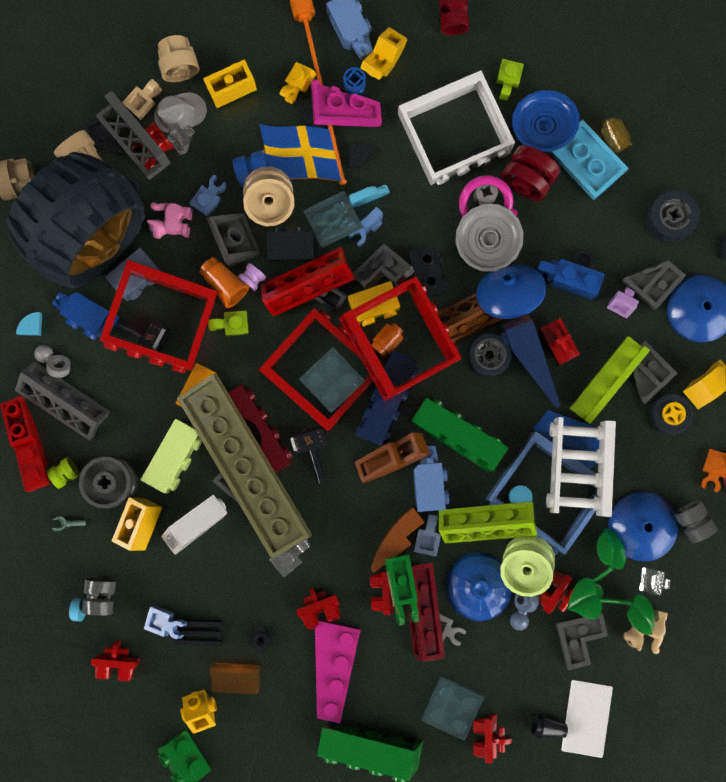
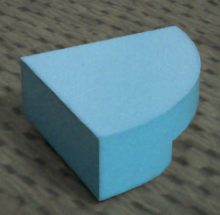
(30, 325)

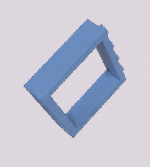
(573, 465)

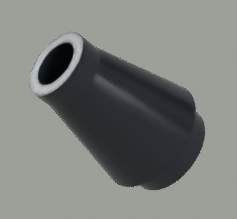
(547, 727)

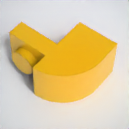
(385, 54)
(707, 386)

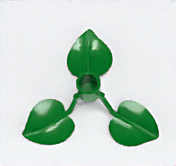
(587, 595)

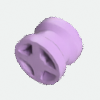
(252, 276)

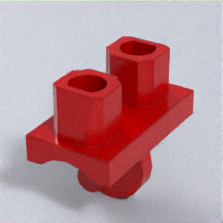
(559, 341)
(550, 601)
(384, 602)
(327, 605)
(104, 663)
(488, 748)

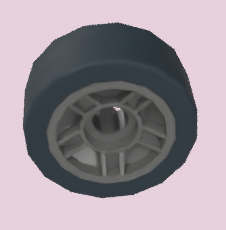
(489, 367)

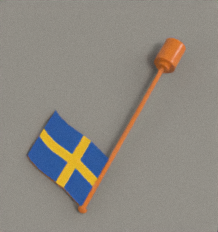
(304, 150)

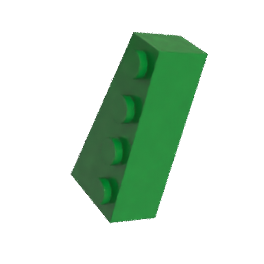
(459, 435)
(370, 751)

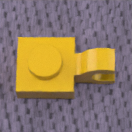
(297, 80)

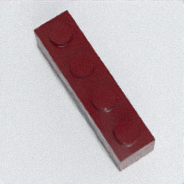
(277, 455)

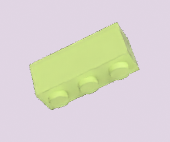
(172, 457)

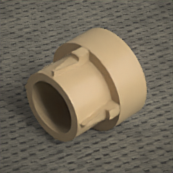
(177, 59)
(78, 142)
(13, 177)

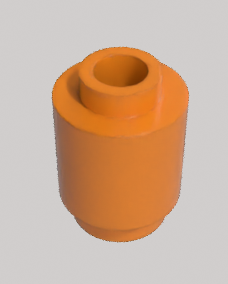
(387, 339)

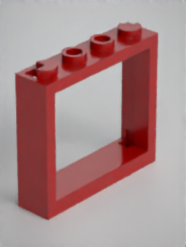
(171, 282)
(428, 312)
(340, 333)

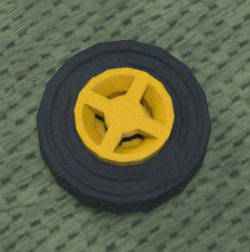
(680, 413)

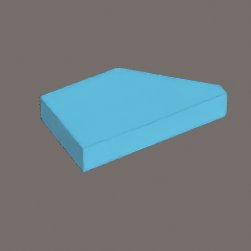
(367, 194)

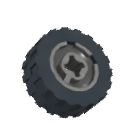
(672, 216)

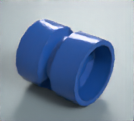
(245, 165)

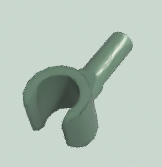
(67, 523)

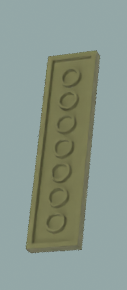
(244, 466)

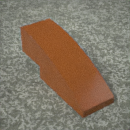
(392, 457)
(395, 539)

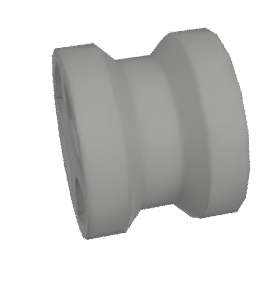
(483, 197)

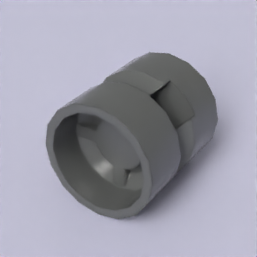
(697, 524)
(96, 604)

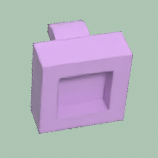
(623, 303)

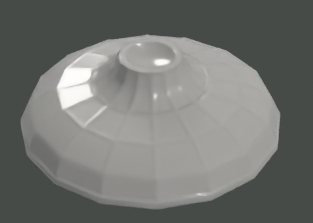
(489, 237)

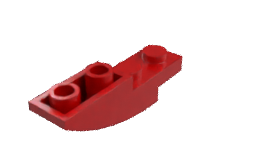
(26, 442)

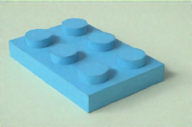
(590, 161)

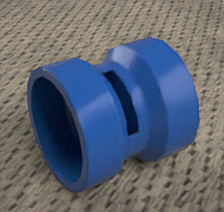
(354, 86)

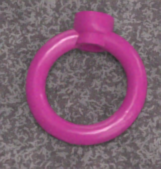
(486, 180)

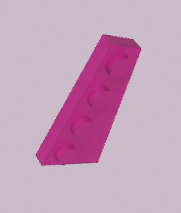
(334, 661)

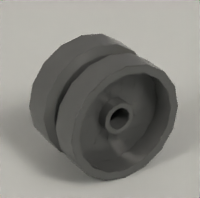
(94, 482)

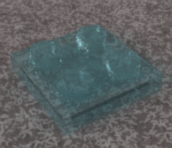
(333, 219)
(332, 380)
(452, 708)

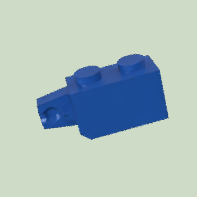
(572, 278)
(83, 313)

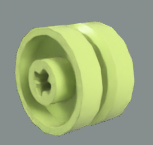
(528, 566)

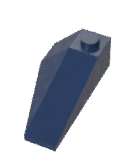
(524, 342)

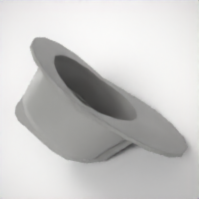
(182, 108)

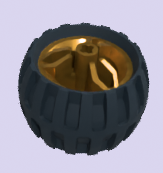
(75, 219)

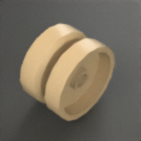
(268, 196)

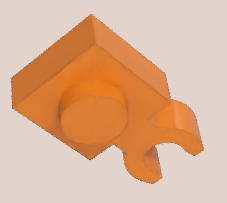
(716, 467)

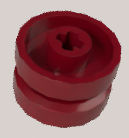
(530, 173)

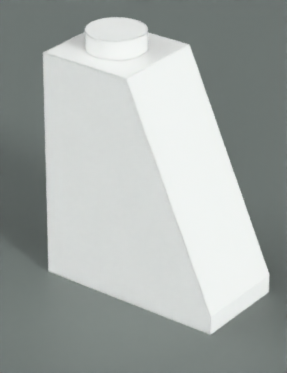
(194, 524)

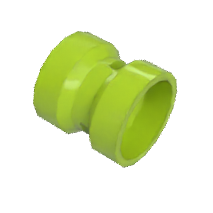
(63, 472)

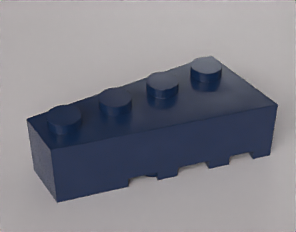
(381, 413)

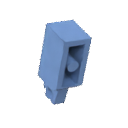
(350, 26)
(430, 484)

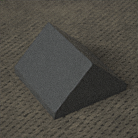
(233, 238)

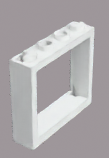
(443, 95)

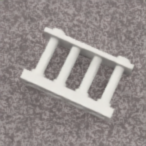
(603, 456)

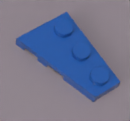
(569, 442)

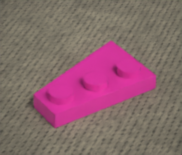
(343, 109)

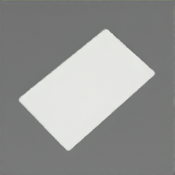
(587, 718)

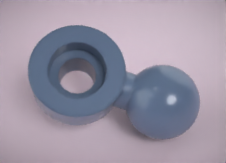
(524, 604)

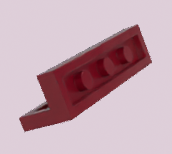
(427, 632)

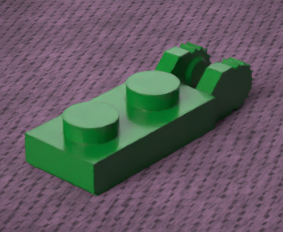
(402, 587)

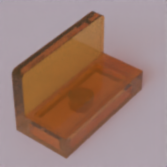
(235, 678)

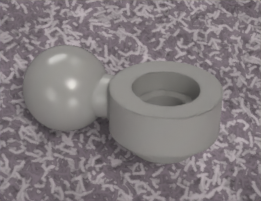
(57, 365)

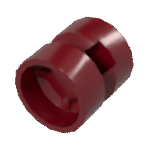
(454, 17)

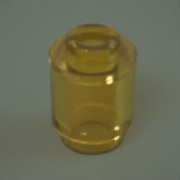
(616, 134)

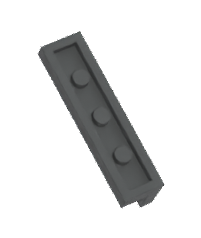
(135, 130)
(61, 396)

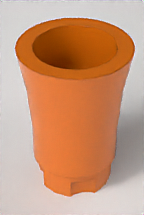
(221, 279)

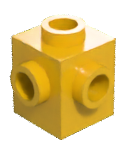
(198, 711)

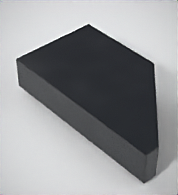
(101, 137)

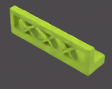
(609, 379)
(486, 522)

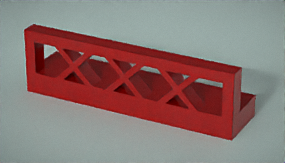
(307, 284)

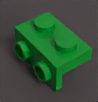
(183, 759)

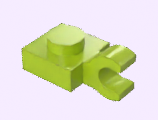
(509, 77)
(233, 323)

